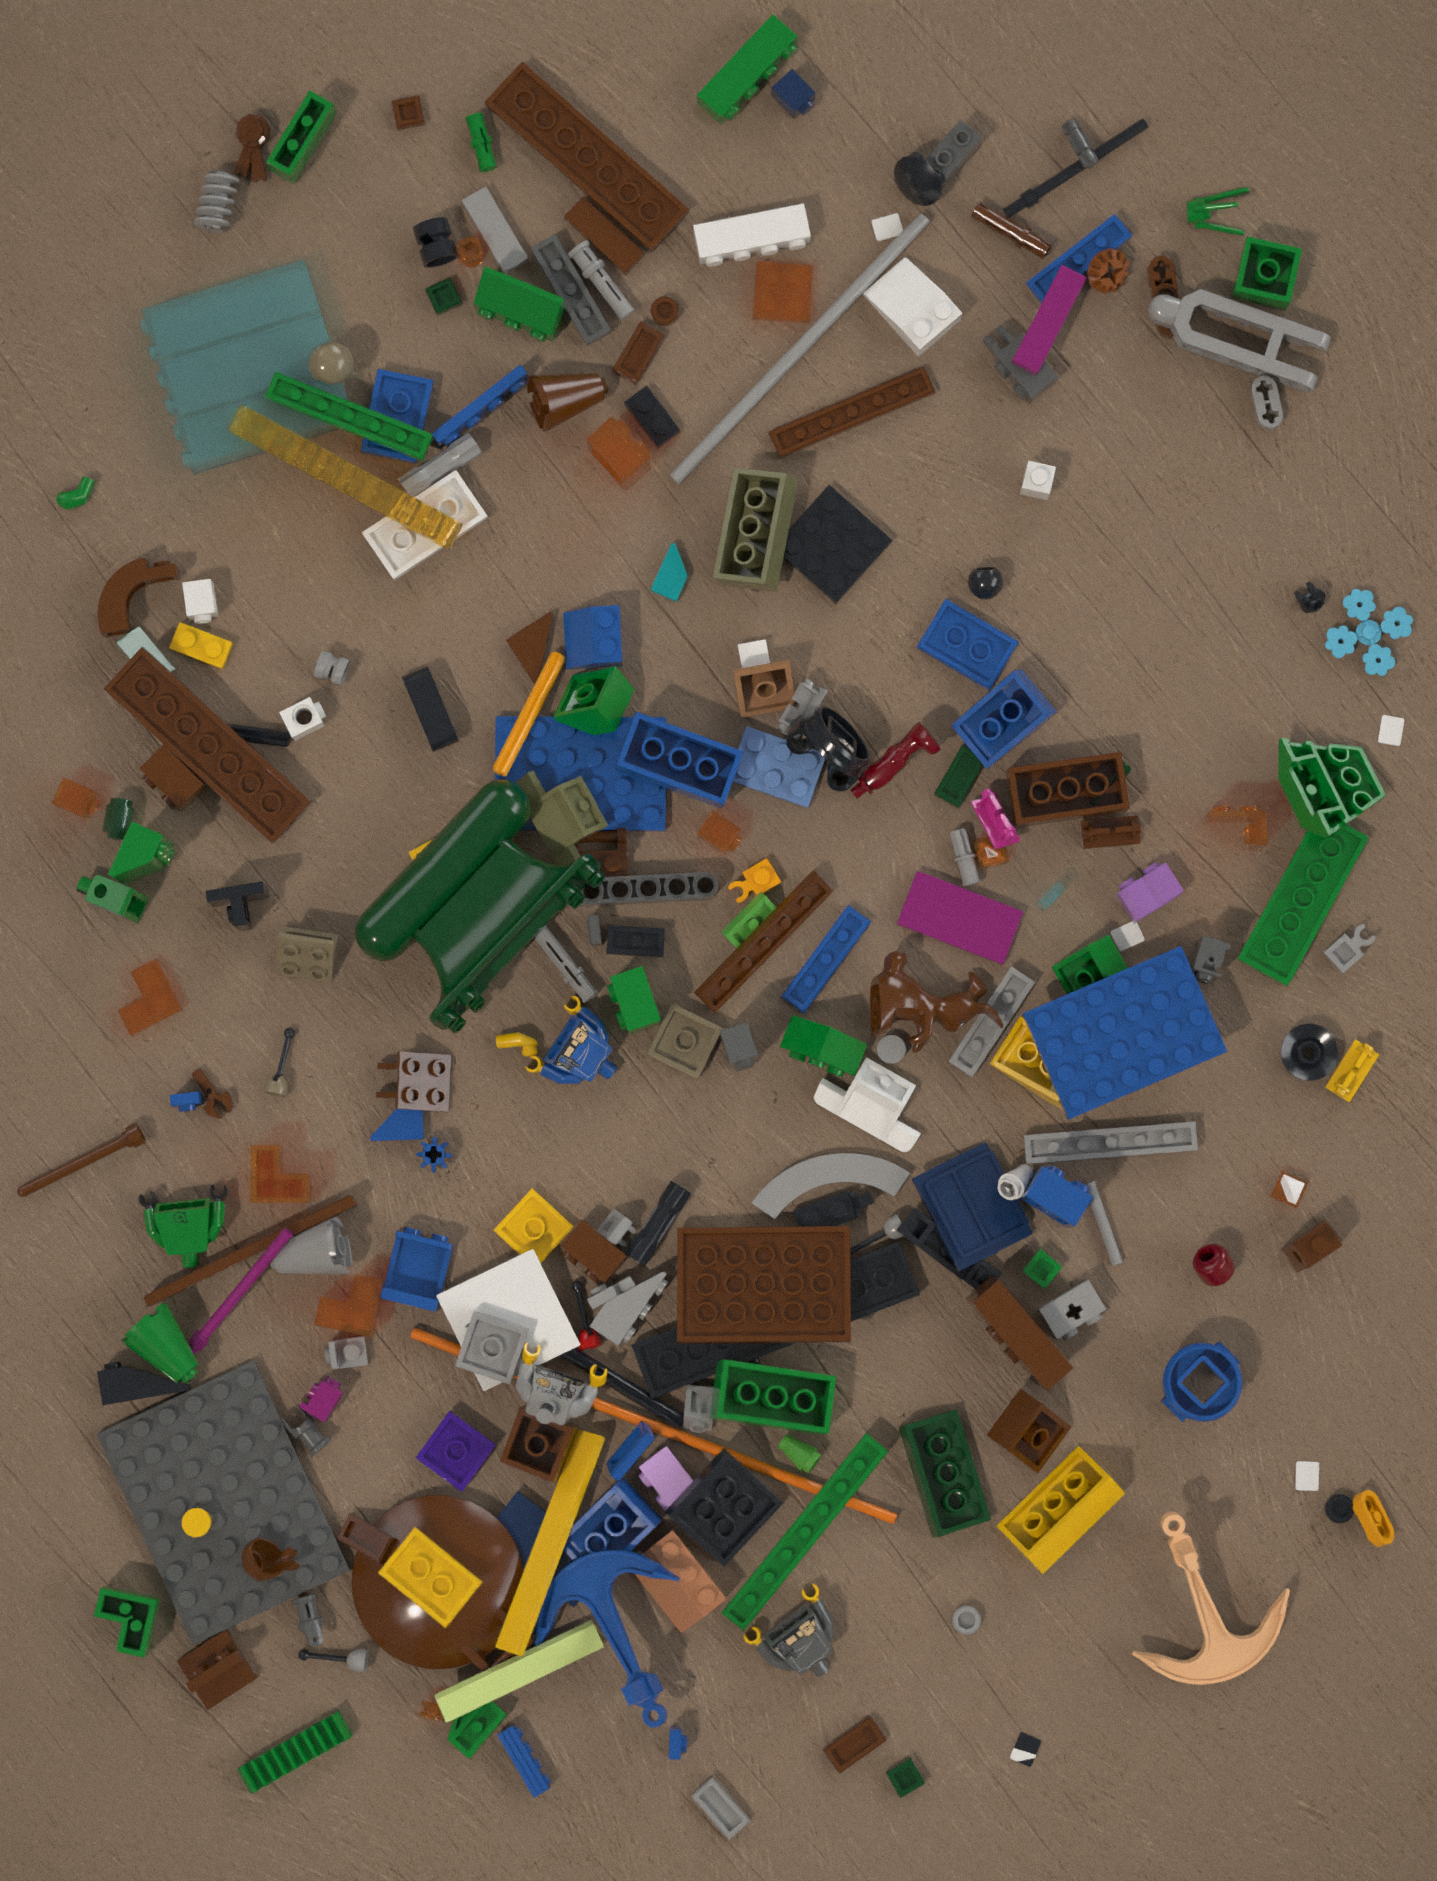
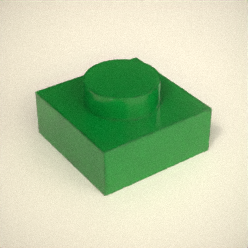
(1042, 1268)

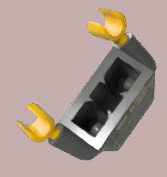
(799, 1639)

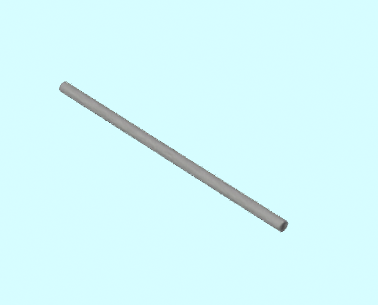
(799, 348)

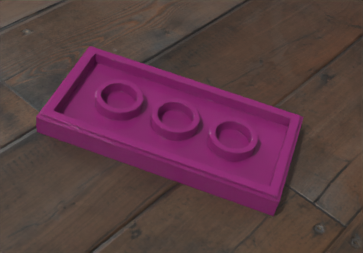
(960, 917)

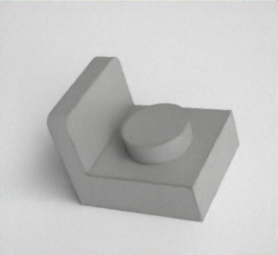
(346, 1353)
(698, 1408)

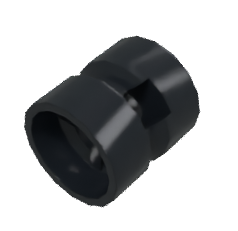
(435, 242)

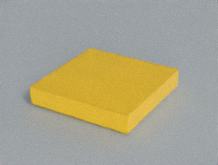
(533, 1226)

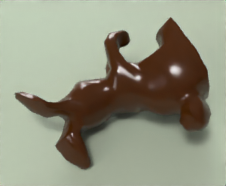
(903, 998)

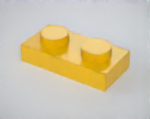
(201, 645)

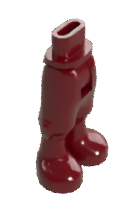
(894, 760)

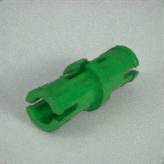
(481, 142)

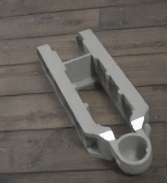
(1176, 314)

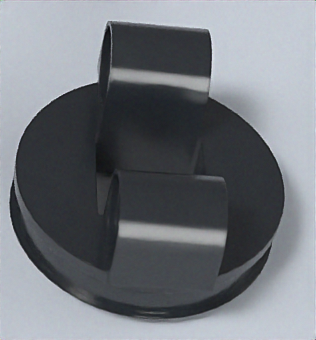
(835, 742)

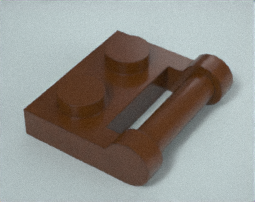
(612, 861)

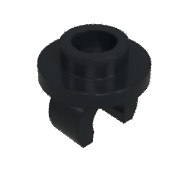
(1311, 601)

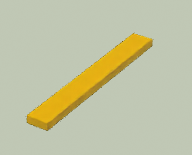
(550, 1543)

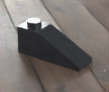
(129, 1383)

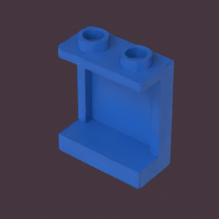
(417, 1269)

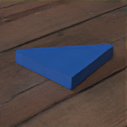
(401, 1126)

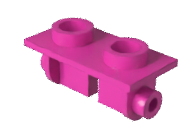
(995, 820)

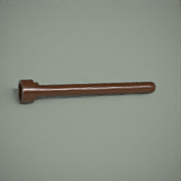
(131, 1137)

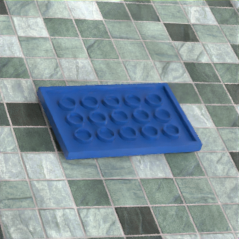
(564, 753)
(1124, 1032)

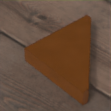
(530, 645)

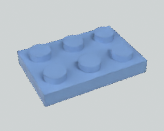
(775, 770)

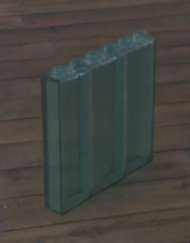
(223, 353)

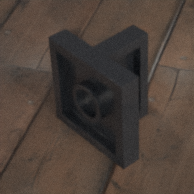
(238, 898)

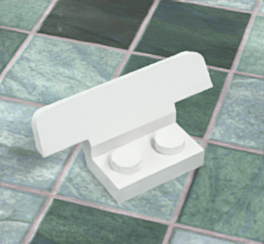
(872, 1104)

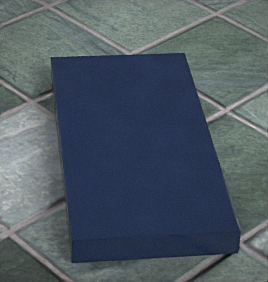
(523, 1522)

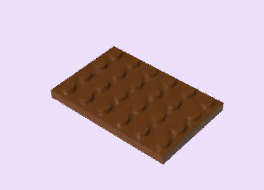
(763, 1285)

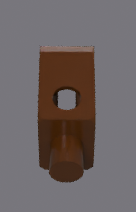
(1312, 1246)

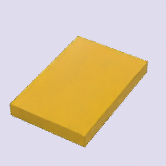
(430, 1577)

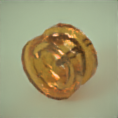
(431, 1711)

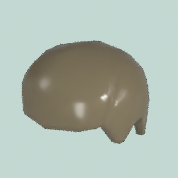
(331, 363)

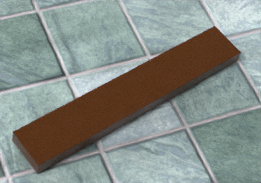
(851, 412)
(763, 941)

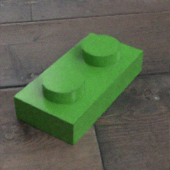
(748, 919)

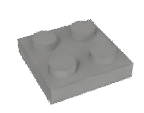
(491, 1347)

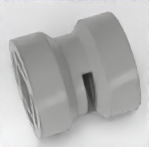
(331, 668)

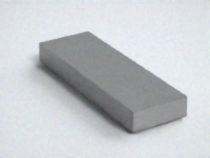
(495, 230)

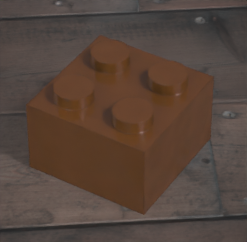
(538, 1446)

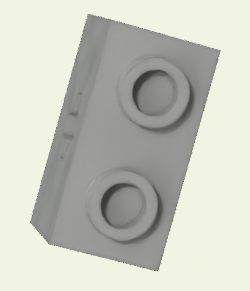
(1055, 1311)

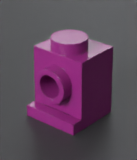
(323, 1398)

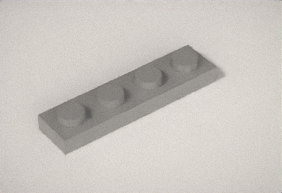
(984, 1030)

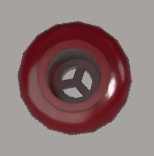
(1213, 1265)

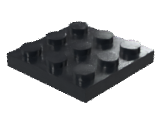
(833, 544)
(724, 1507)

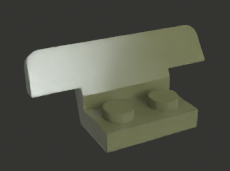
(562, 815)

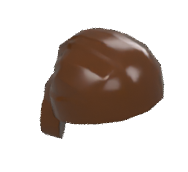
(265, 1560)

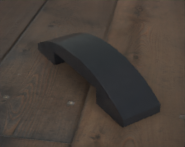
(924, 1235)

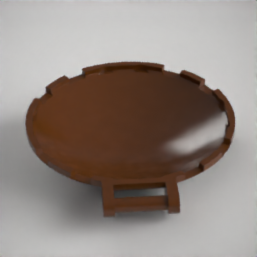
(477, 1543)

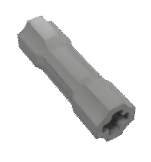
(458, 454)

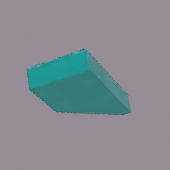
(671, 576)

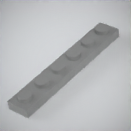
(1110, 1142)

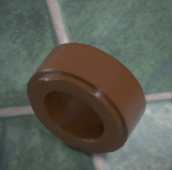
(664, 311)

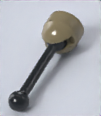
(277, 1084)

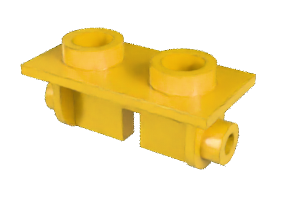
(1352, 1070)

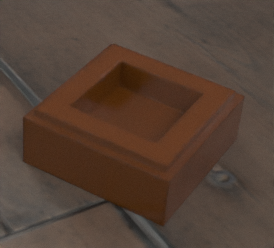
(408, 112)

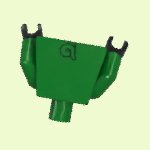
(185, 1225)

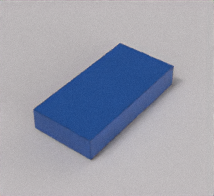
(630, 1450)

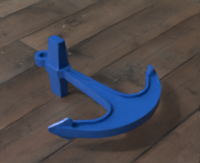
(591, 1582)

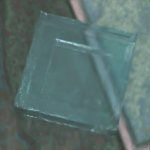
(1053, 893)

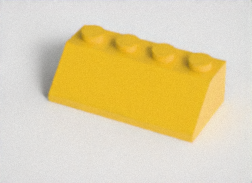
(1060, 1509)

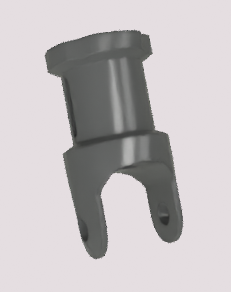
(308, 1434)
(311, 1625)

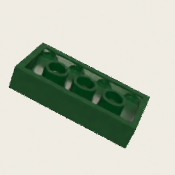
(944, 1473)

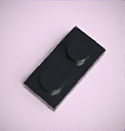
(652, 417)
(635, 941)

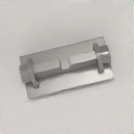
(807, 699)

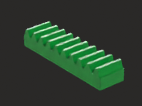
(295, 1752)

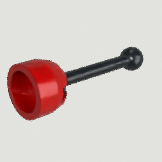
(587, 1337)

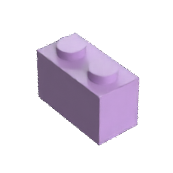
(666, 1476)

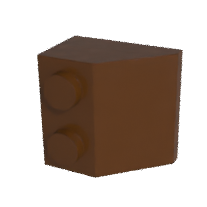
(1029, 1430)

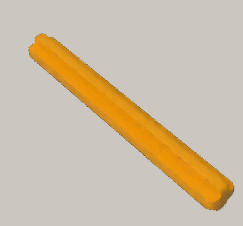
(528, 714)

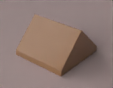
(764, 688)

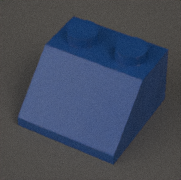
(593, 637)

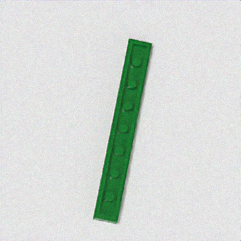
(804, 1531)

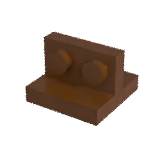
(216, 1669)

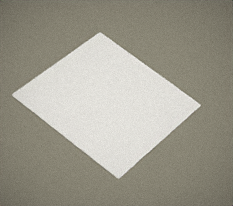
(518, 1294)

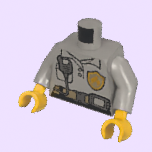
(554, 1395)

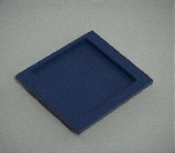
(969, 1208)

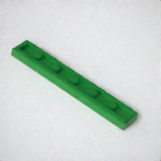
(349, 416)

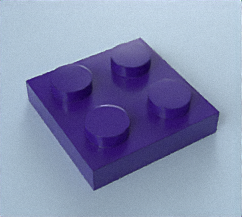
(455, 1451)

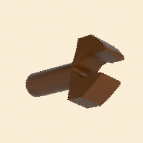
(211, 1094)

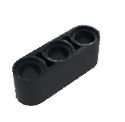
(430, 709)

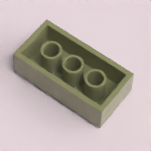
(755, 529)

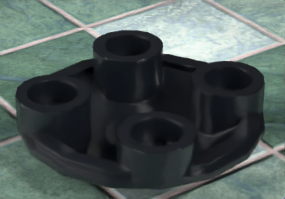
(918, 179)

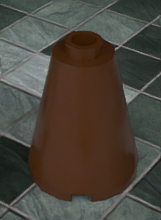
(563, 396)

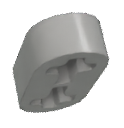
(1260, 405)

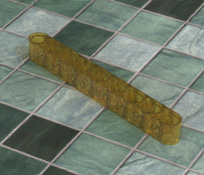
(344, 476)

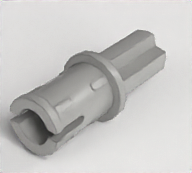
(964, 857)

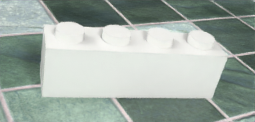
(752, 234)

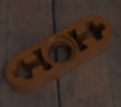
(1154, 277)

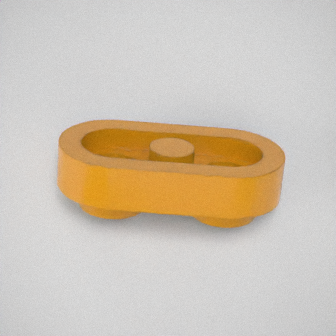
(1373, 1518)

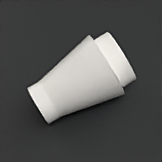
(1014, 1183)

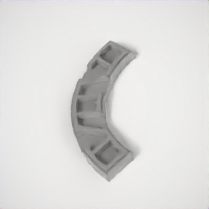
(827, 1170)

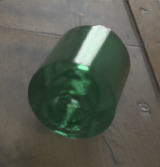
(118, 818)

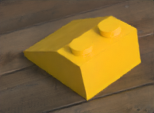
(1022, 1063)

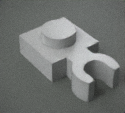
(1346, 951)
(603, 1294)

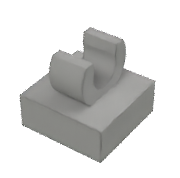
(615, 1227)

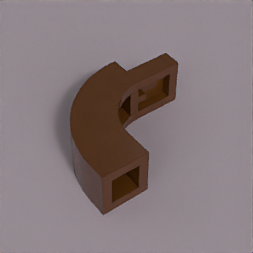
(121, 588)

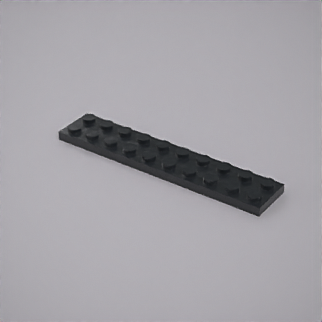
(876, 1283)

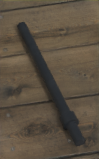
(1030, 197)

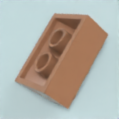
(693, 1594)

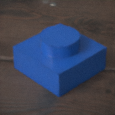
(186, 1101)
(677, 1743)

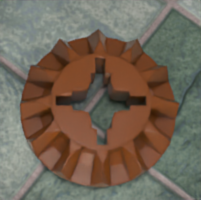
(1099, 266)

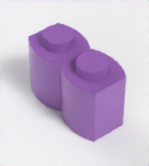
(1149, 892)

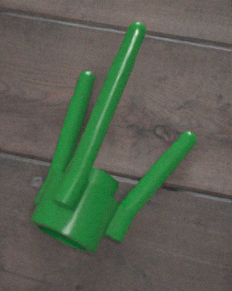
(1200, 210)

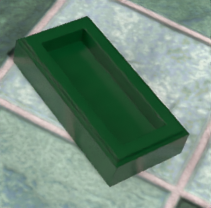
(959, 777)

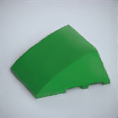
(1327, 784)

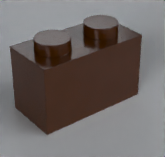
(172, 778)
(593, 1252)

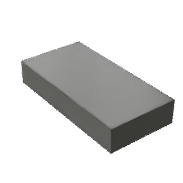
(720, 1808)

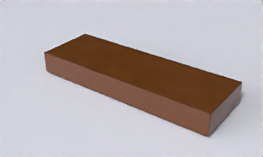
(604, 235)

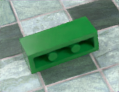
(301, 137)

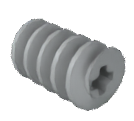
(215, 201)

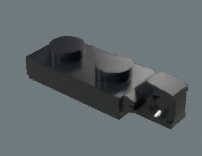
(833, 1210)

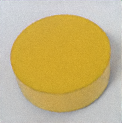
(196, 1522)

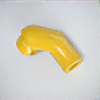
(518, 1040)

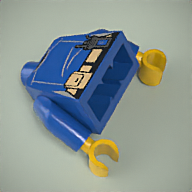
(578, 1050)

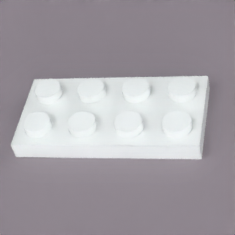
(405, 549)

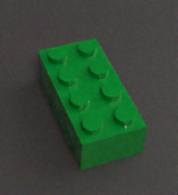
(773, 1397)

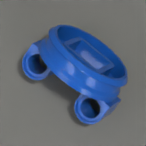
(1221, 1363)

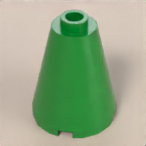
(163, 1345)

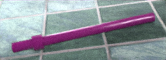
(201, 1338)

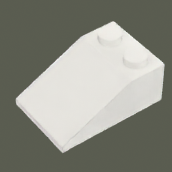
(913, 306)

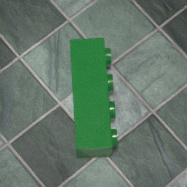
(747, 69)

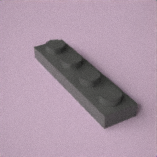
(570, 286)

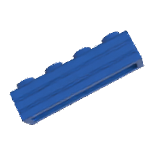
(523, 1760)

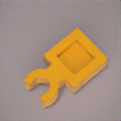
(758, 879)

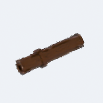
(1021, 236)

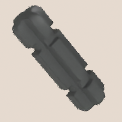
(1080, 143)

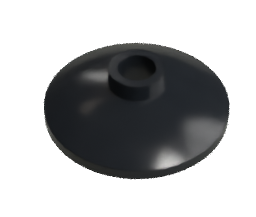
(1323, 1047)

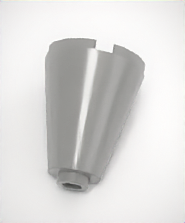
(316, 1251)

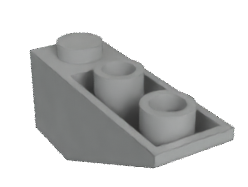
(621, 1312)

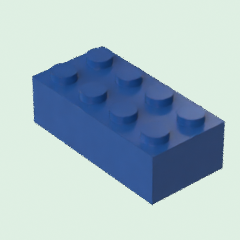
(679, 760)

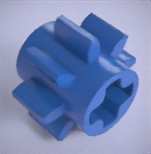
(439, 1161)

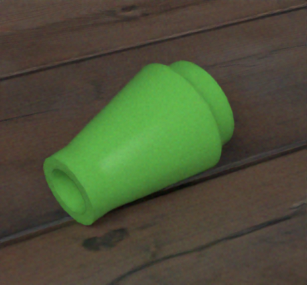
(800, 1453)

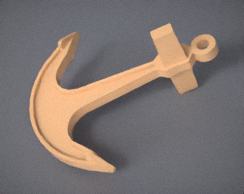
(1222, 1652)

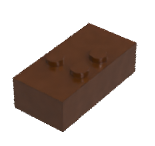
(1065, 788)
(1020, 1334)

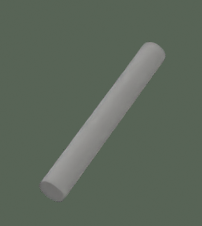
(1103, 1224)

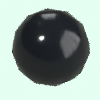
(985, 582)

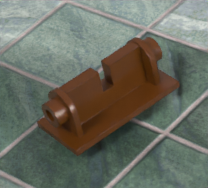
(1110, 832)

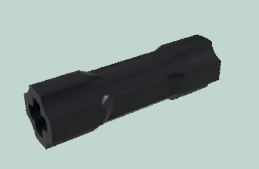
(668, 1207)

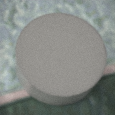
(891, 1049)
(966, 1620)

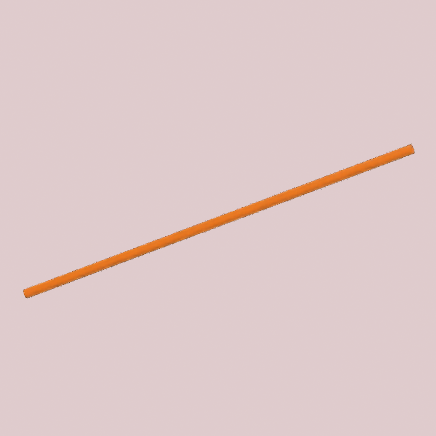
(688, 1439)

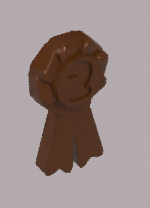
(252, 133)

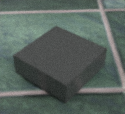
(594, 930)

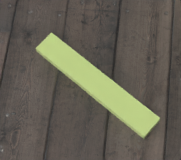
(518, 1671)

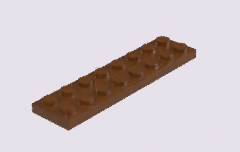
(586, 156)
(207, 745)

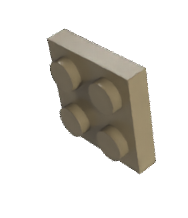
(684, 1041)

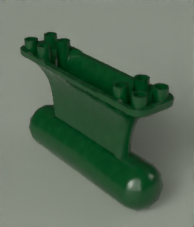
(473, 900)

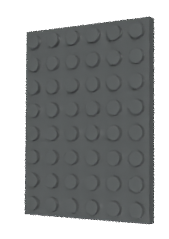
(235, 1460)

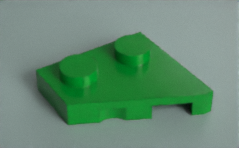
(475, 1727)

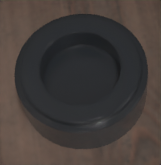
(1339, 1508)

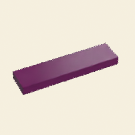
(1048, 320)

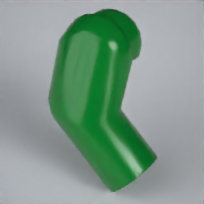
(77, 497)

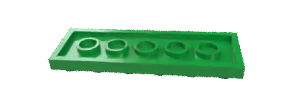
(1301, 903)

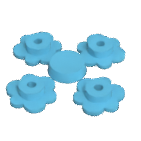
(1368, 632)

